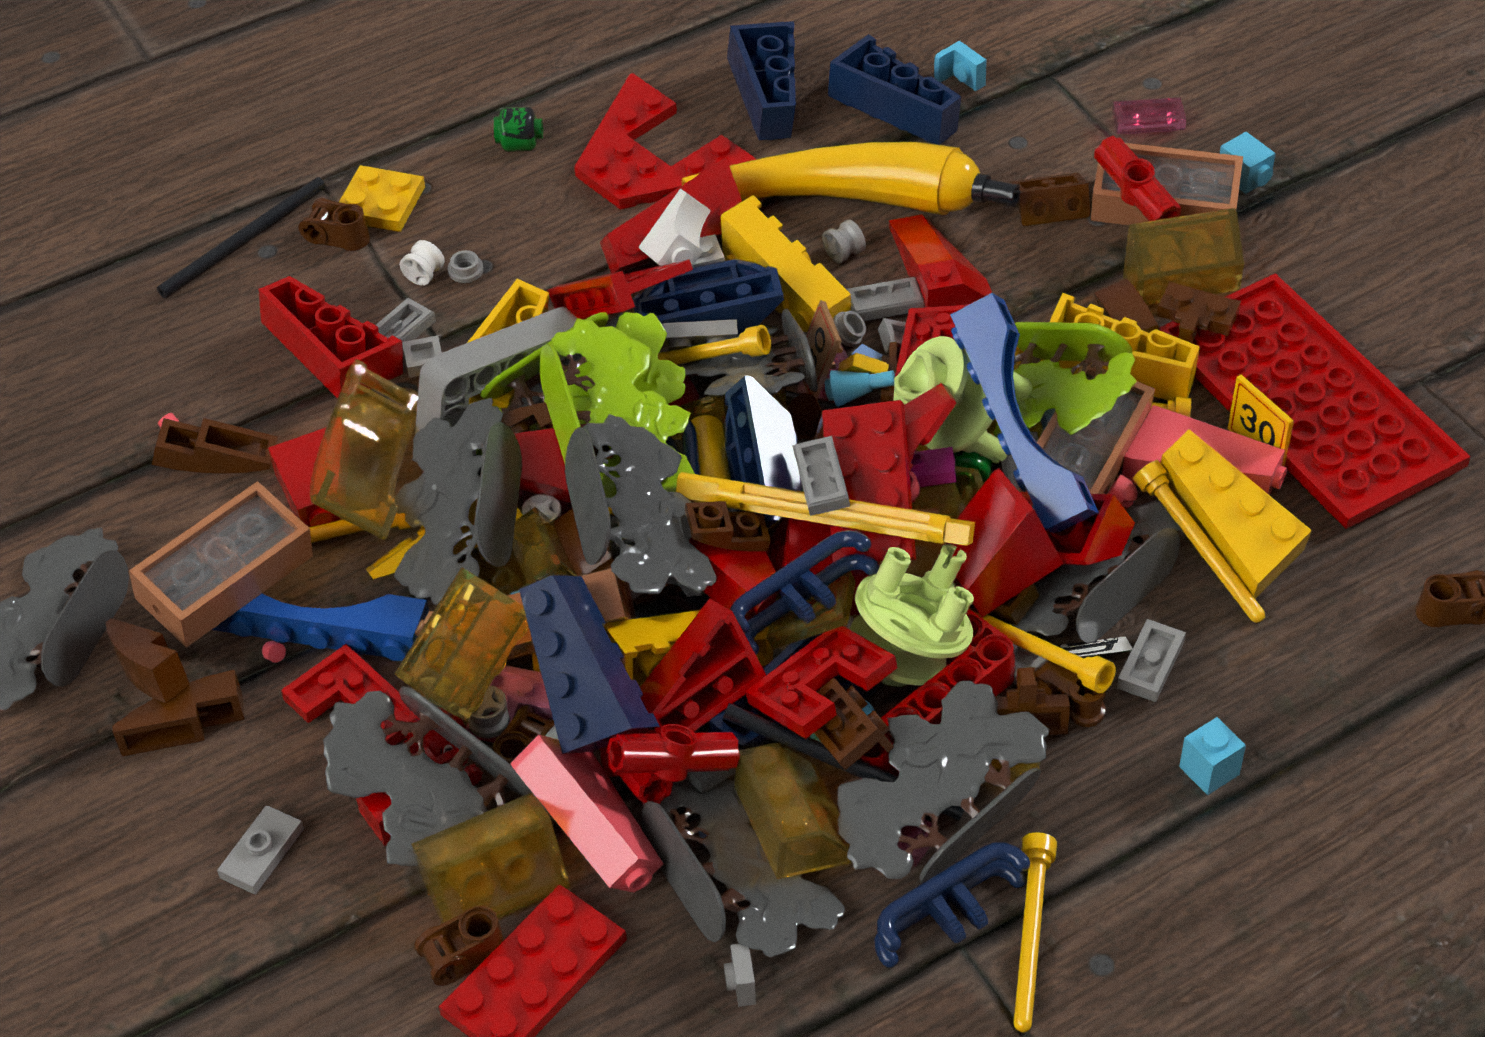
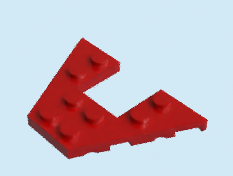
(629, 172)

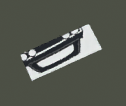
(1098, 647)

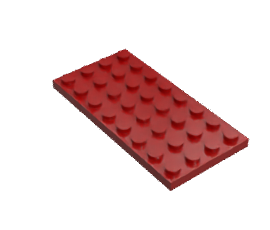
(1353, 431)

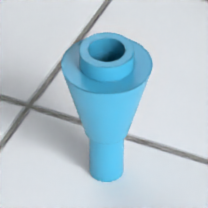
(849, 385)

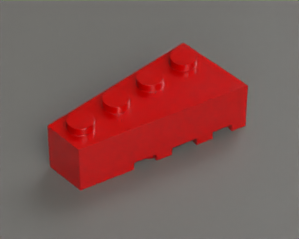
(326, 335)

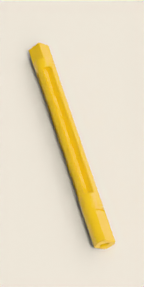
(858, 516)

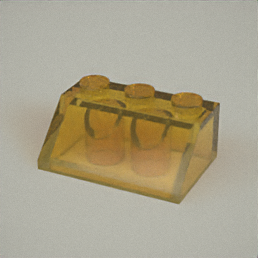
(1185, 250)
(464, 645)
(789, 810)
(492, 860)

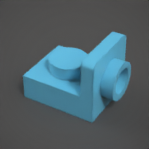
(962, 63)

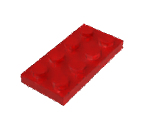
(873, 464)
(534, 969)

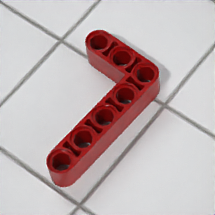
(975, 664)

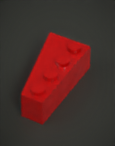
(712, 188)

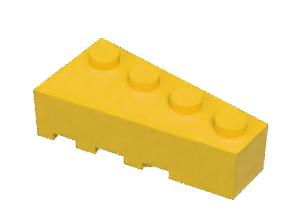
(1159, 358)
(650, 638)

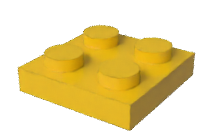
(384, 196)

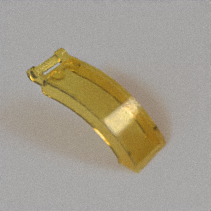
(364, 451)

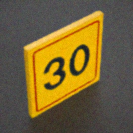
(1258, 417)

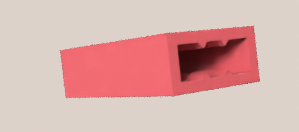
(1164, 427)
(589, 812)

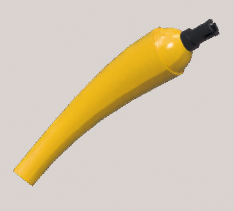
(890, 173)

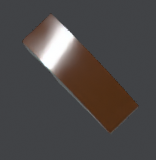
(212, 448)
(147, 660)
(182, 719)

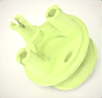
(967, 424)
(915, 616)

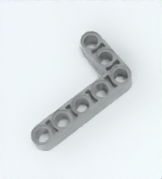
(464, 371)

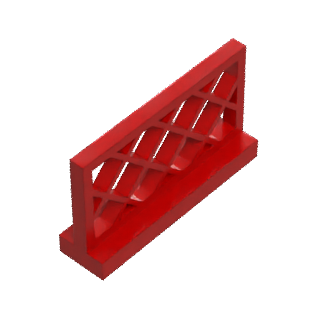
(611, 291)

